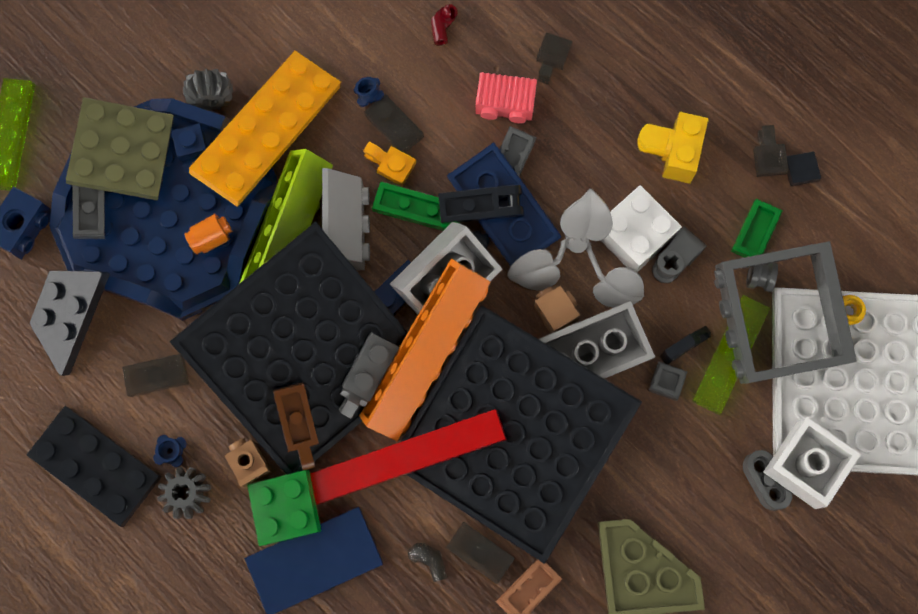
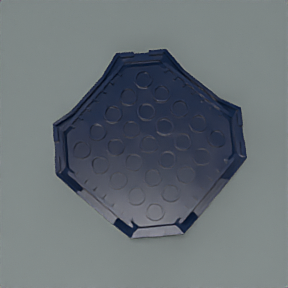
(146, 236)

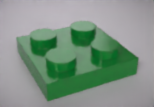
(284, 508)

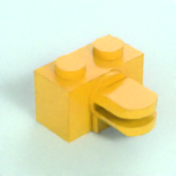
(677, 146)

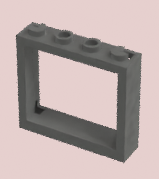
(830, 299)

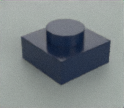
(189, 142)

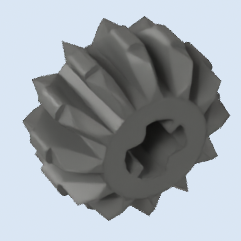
(208, 89)
(172, 491)

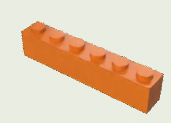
(425, 350)

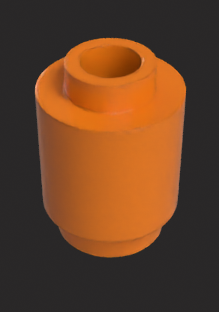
(208, 234)

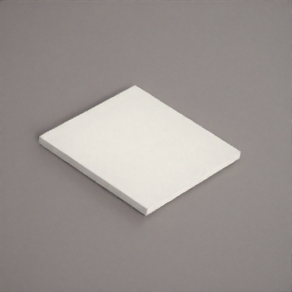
(861, 402)

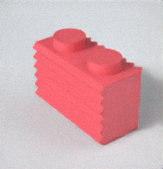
(505, 97)

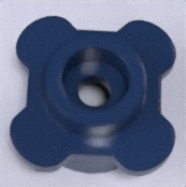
(368, 91)
(161, 450)

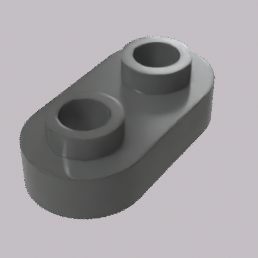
(763, 483)

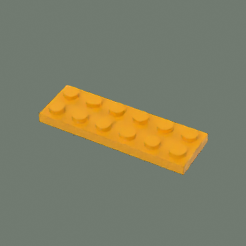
(264, 128)

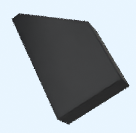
(685, 345)

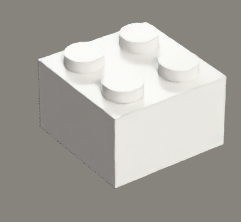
(639, 229)
(812, 463)

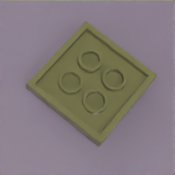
(120, 149)

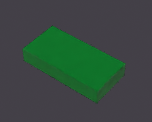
(756, 229)

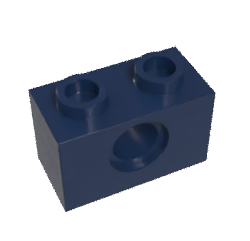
(20, 207)

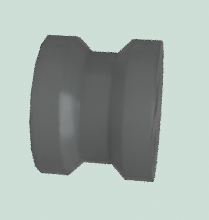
(762, 276)

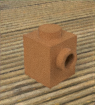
(556, 308)

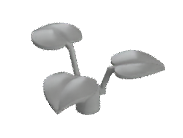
(581, 221)

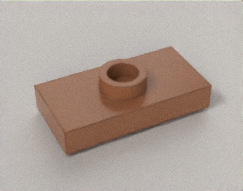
(529, 589)

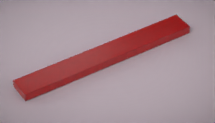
(407, 456)

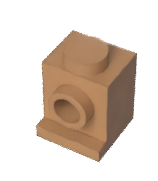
(257, 467)

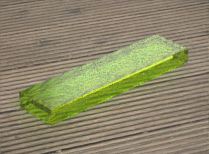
(720, 376)

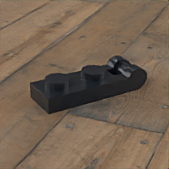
(480, 204)

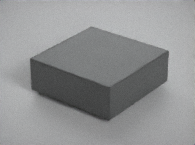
(667, 381)

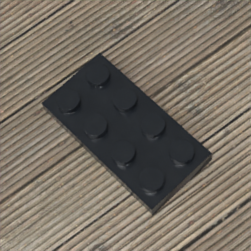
(94, 466)

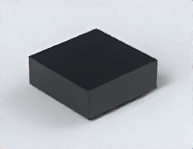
(803, 169)

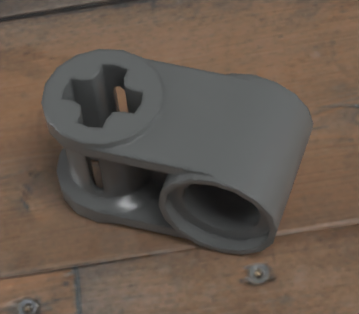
(679, 254)

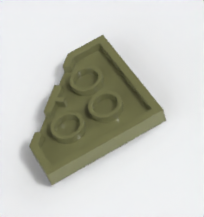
(644, 574)

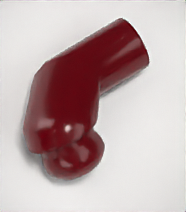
(441, 21)

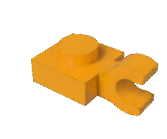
(392, 165)

